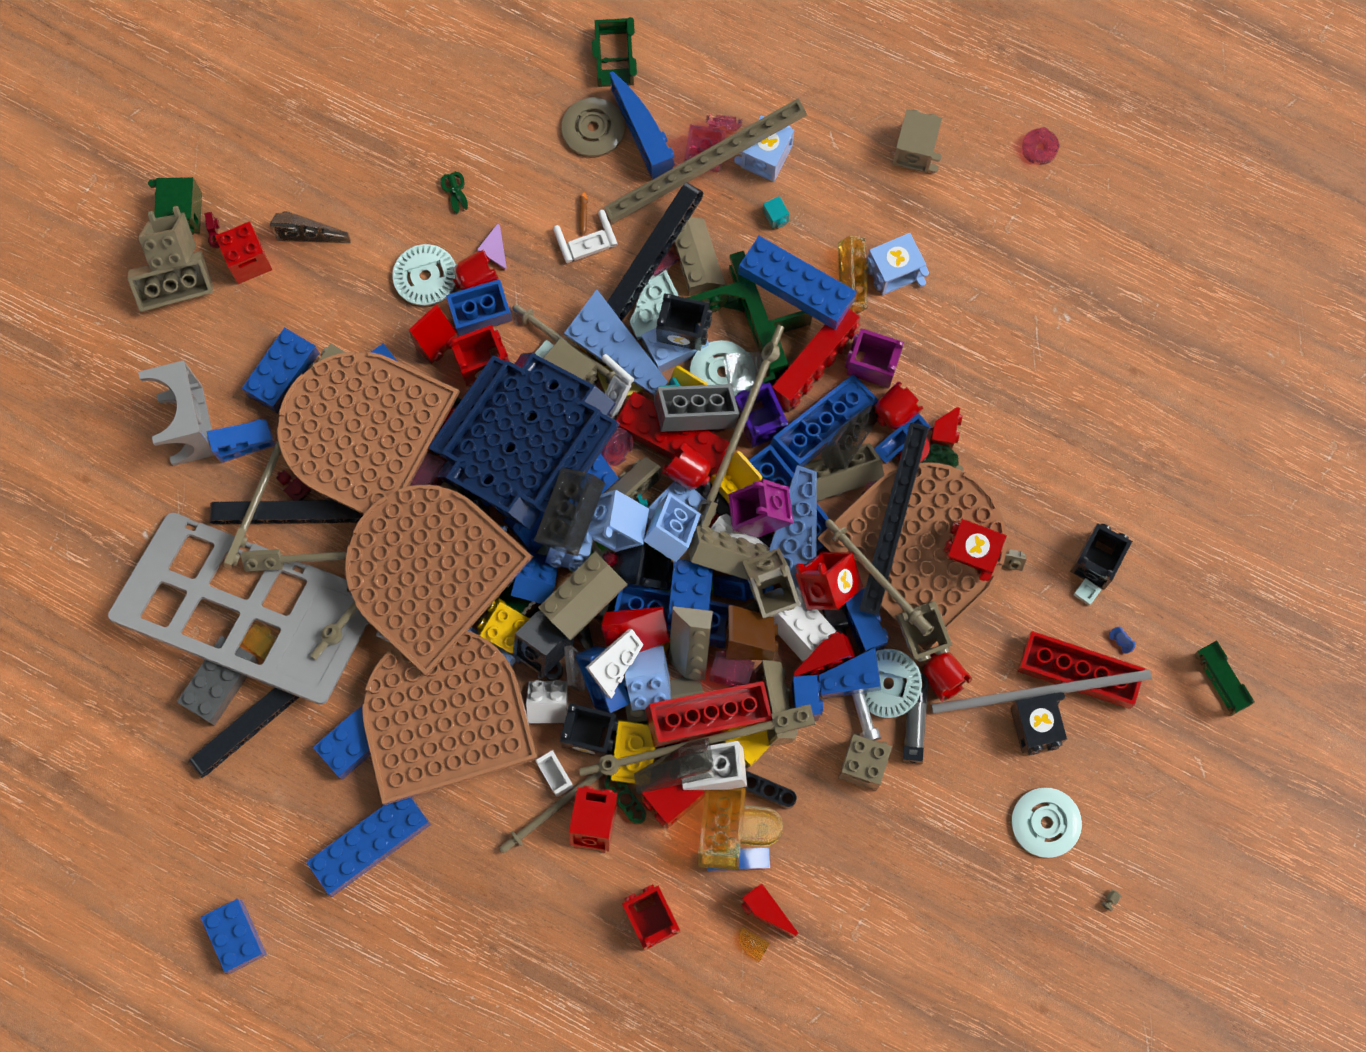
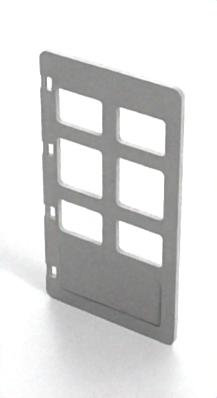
(289, 660)

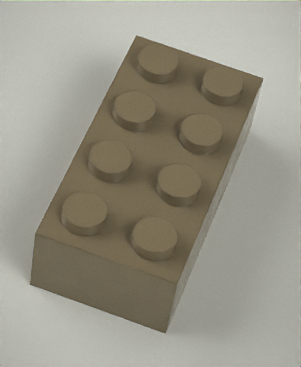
(170, 284)
(722, 551)

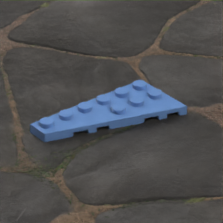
(602, 332)
(800, 539)

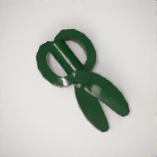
(457, 195)

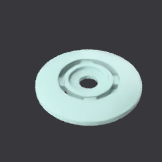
(420, 259)
(705, 365)
(888, 702)
(1028, 827)

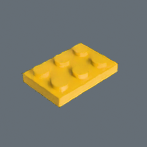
(631, 740)

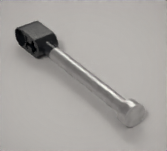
(839, 622)

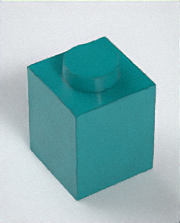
(776, 212)

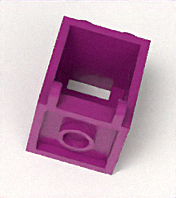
(879, 360)
(762, 498)

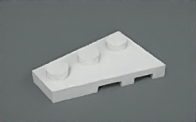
(614, 661)

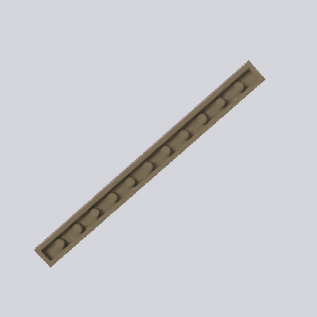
(705, 160)

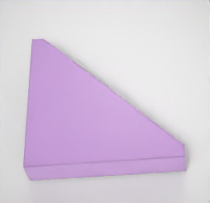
(494, 247)

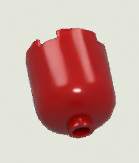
(474, 271)
(897, 407)
(688, 467)
(945, 675)

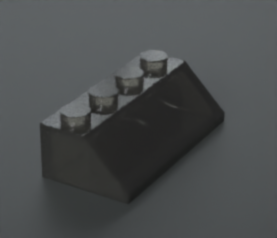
(569, 511)

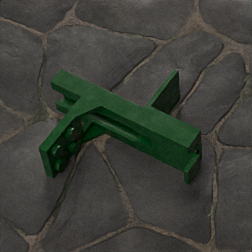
(746, 298)

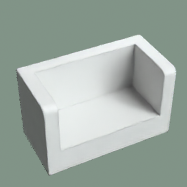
(554, 773)

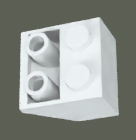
(547, 701)

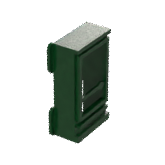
(608, 27)
(1229, 688)

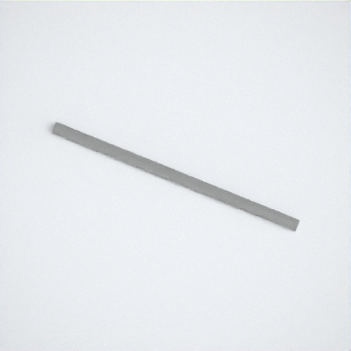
(1040, 691)

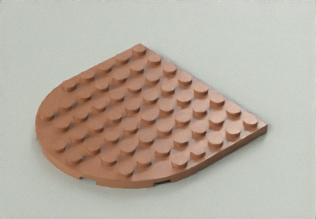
(360, 426)
(919, 565)
(428, 569)
(446, 724)

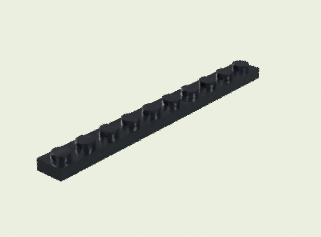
(894, 516)

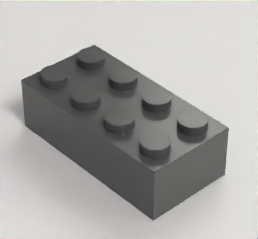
(696, 407)
(214, 687)

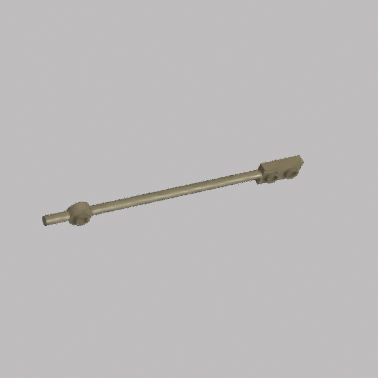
(769, 354)
(240, 539)
(273, 560)
(336, 634)
(782, 722)

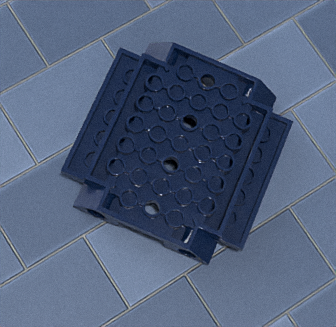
(494, 414)

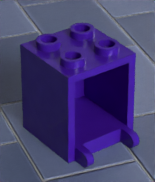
(764, 422)

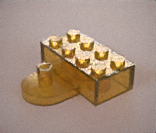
(732, 823)

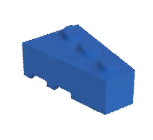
(240, 440)
(852, 677)

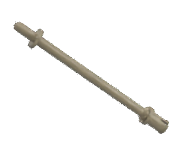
(527, 316)
(915, 616)
(549, 812)

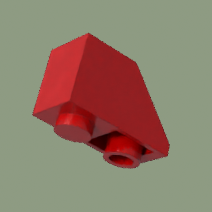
(945, 429)

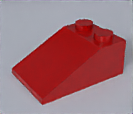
(432, 334)
(647, 624)
(827, 655)
(764, 908)

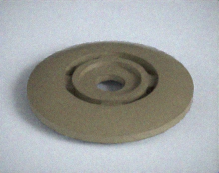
(576, 123)

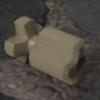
(1112, 898)

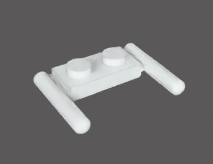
(587, 244)
(618, 386)

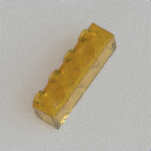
(854, 269)

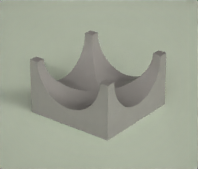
(191, 414)

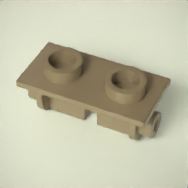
(1015, 560)

